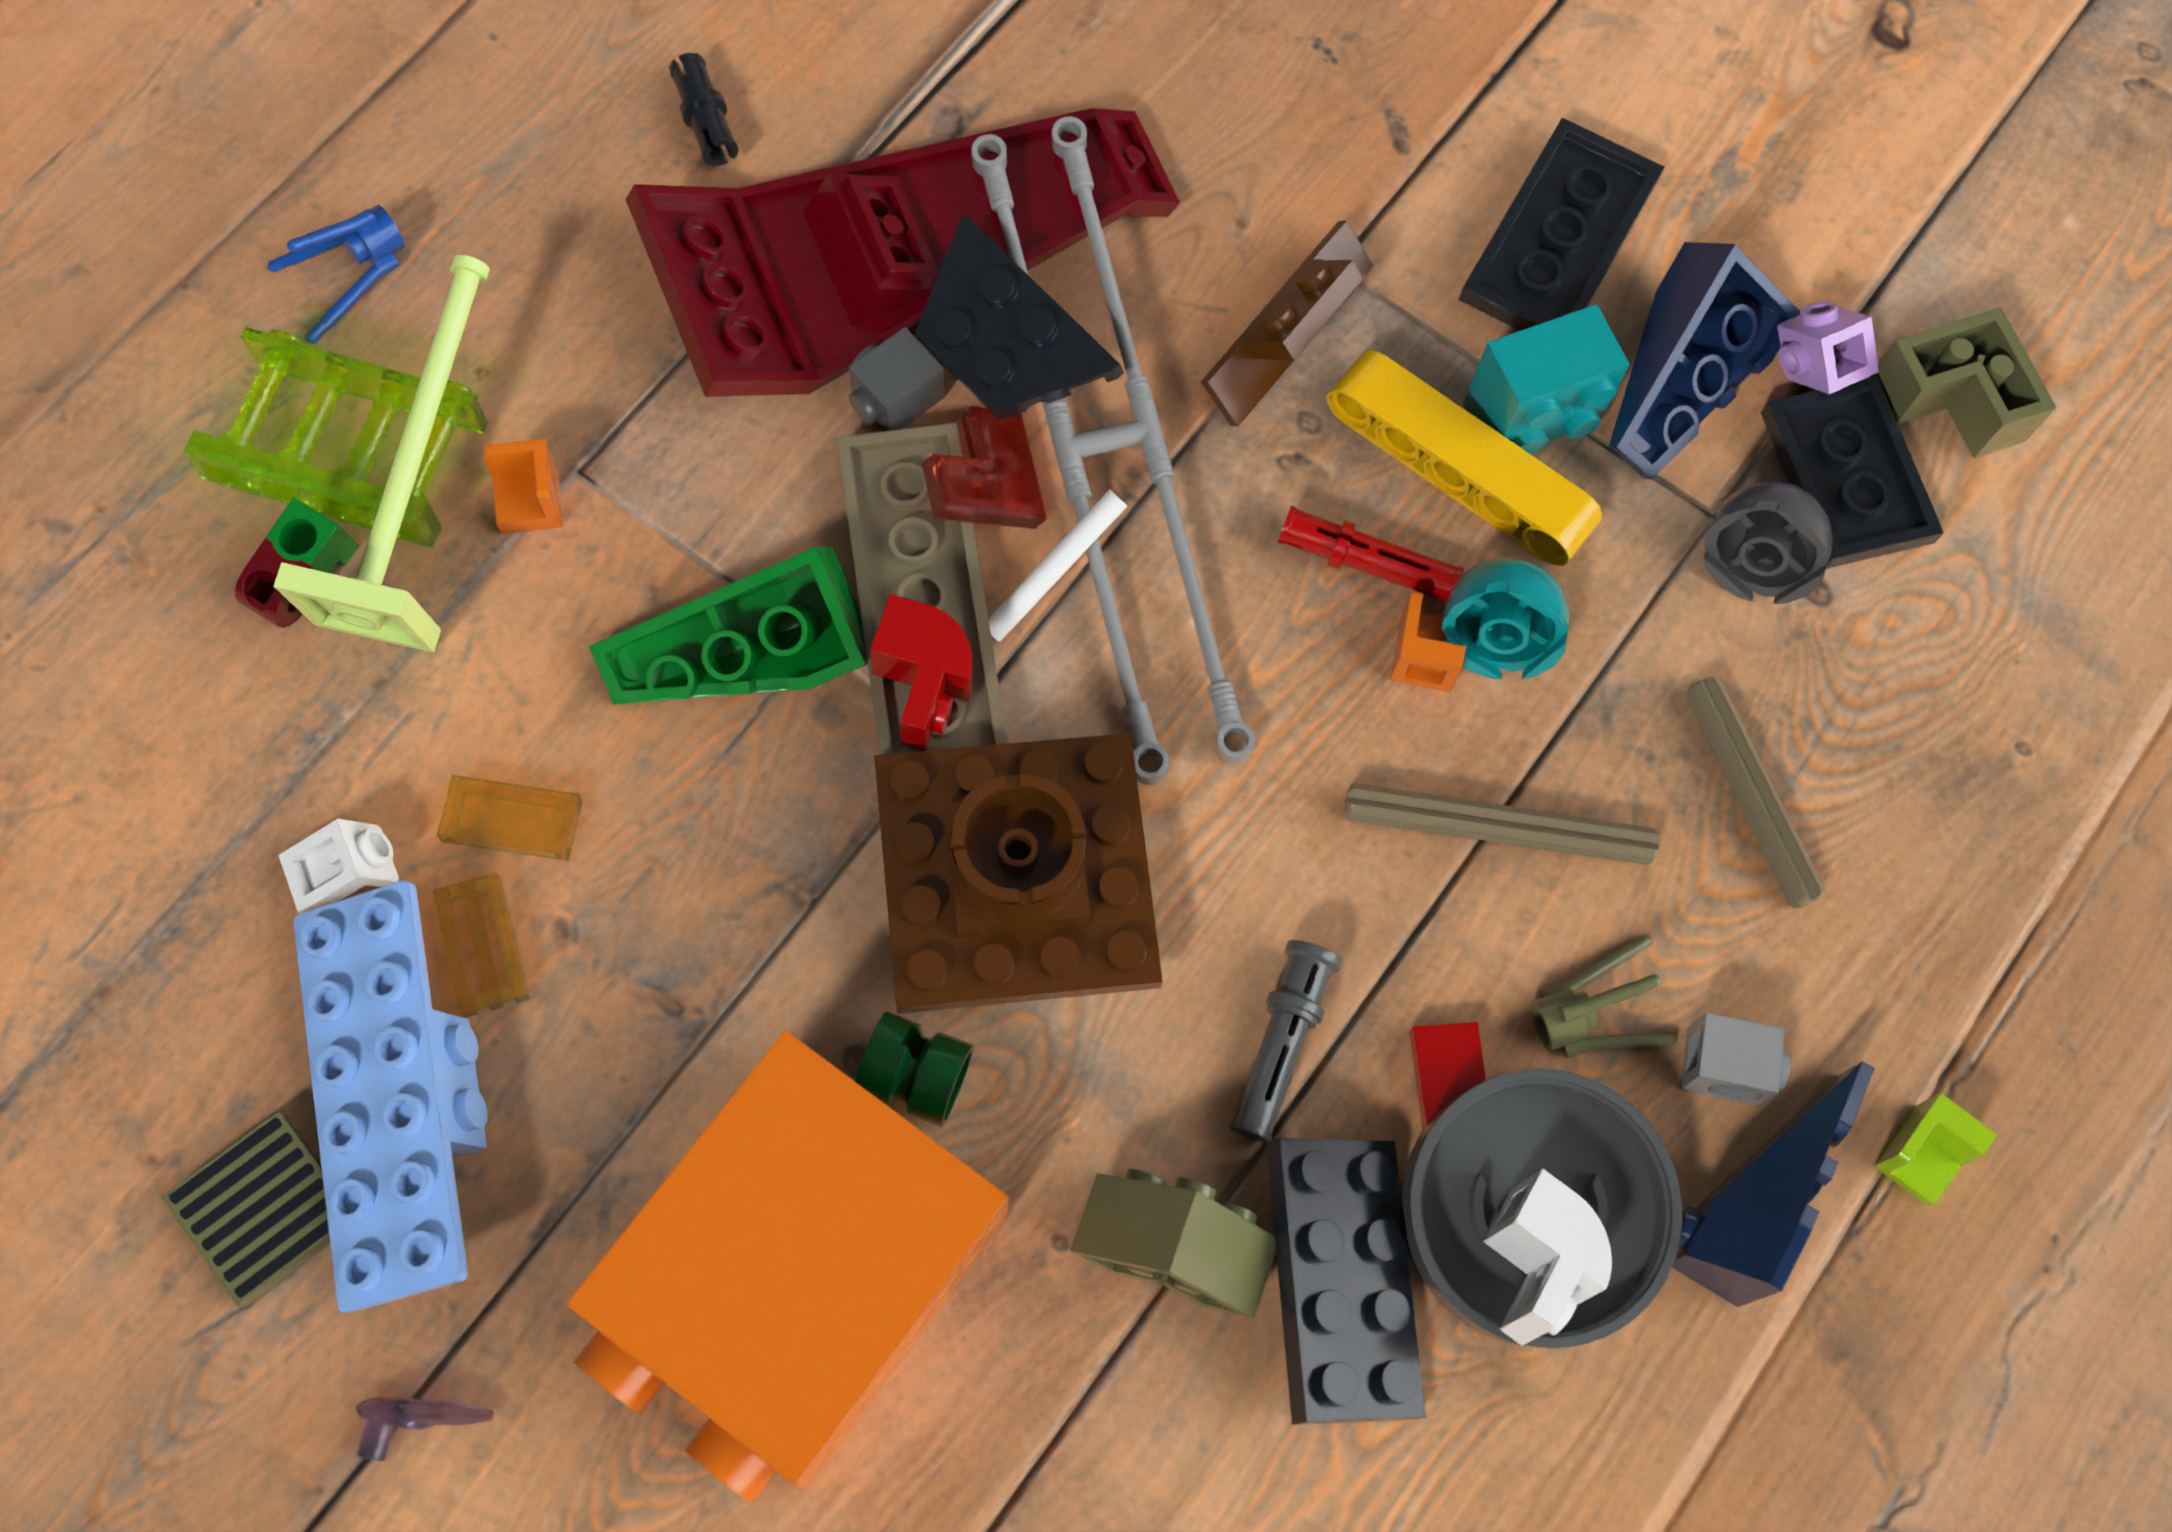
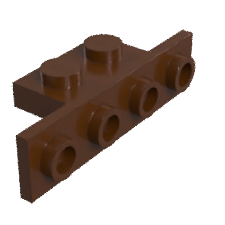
(1287, 323)

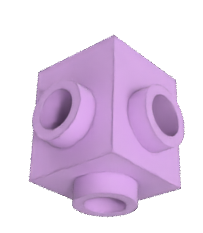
(1827, 347)

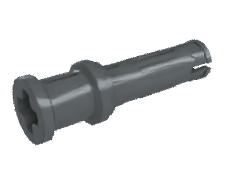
(1293, 1011)

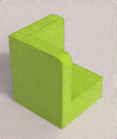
(1933, 1148)

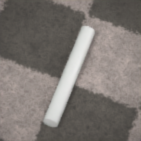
(1055, 564)

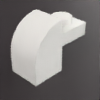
(1560, 1248)

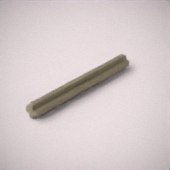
(1501, 824)

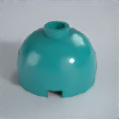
(1507, 618)

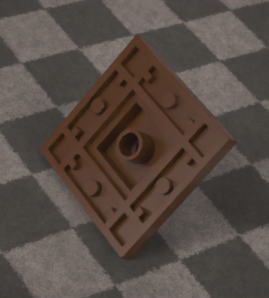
(1003, 929)

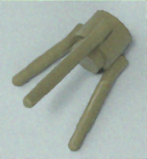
(1567, 1017)

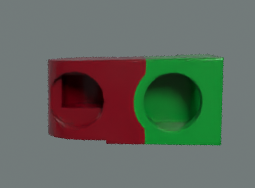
(299, 539)

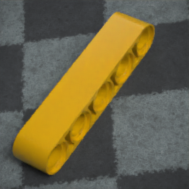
(1464, 458)

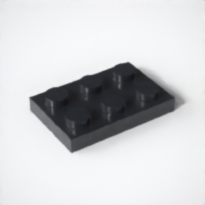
(1856, 467)

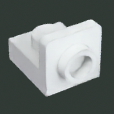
(337, 863)

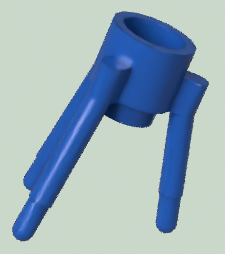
(366, 237)

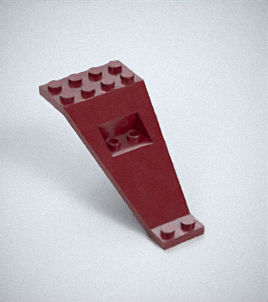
(812, 268)

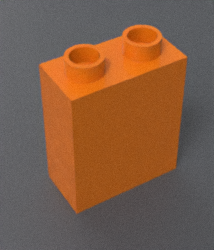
(785, 1269)

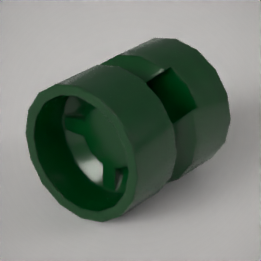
(914, 1068)

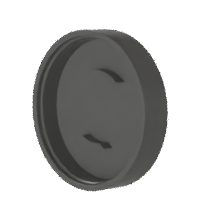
(1500, 1137)

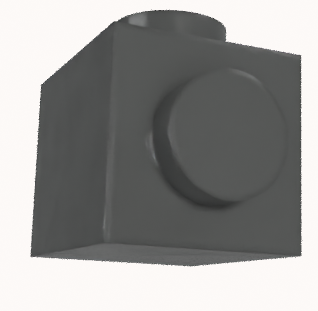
(895, 382)

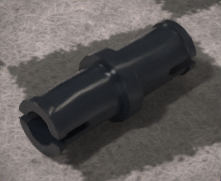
(703, 109)

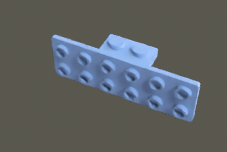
(388, 1097)

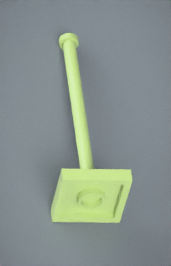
(363, 603)

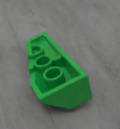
(757, 635)

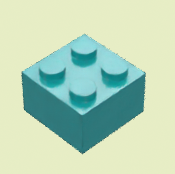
(1548, 379)

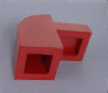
(932, 655)

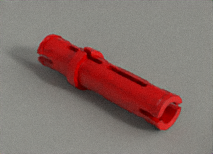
(1369, 554)

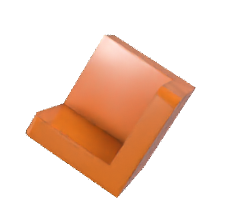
(524, 486)
(1422, 651)

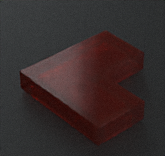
(994, 483)

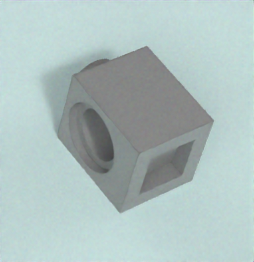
(1734, 1059)

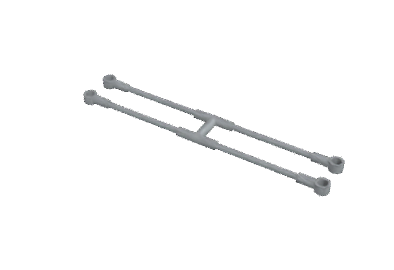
(1142, 431)

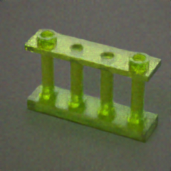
(289, 474)

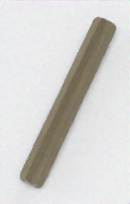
(1755, 792)

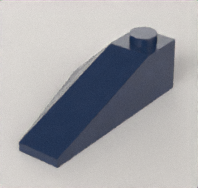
(1701, 339)
(1759, 1218)

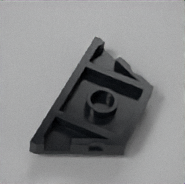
(1004, 330)

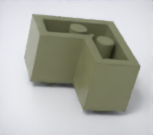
(1975, 373)
(1176, 1240)

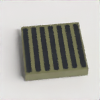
(255, 1209)

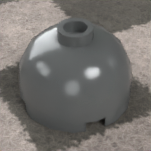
(1769, 542)

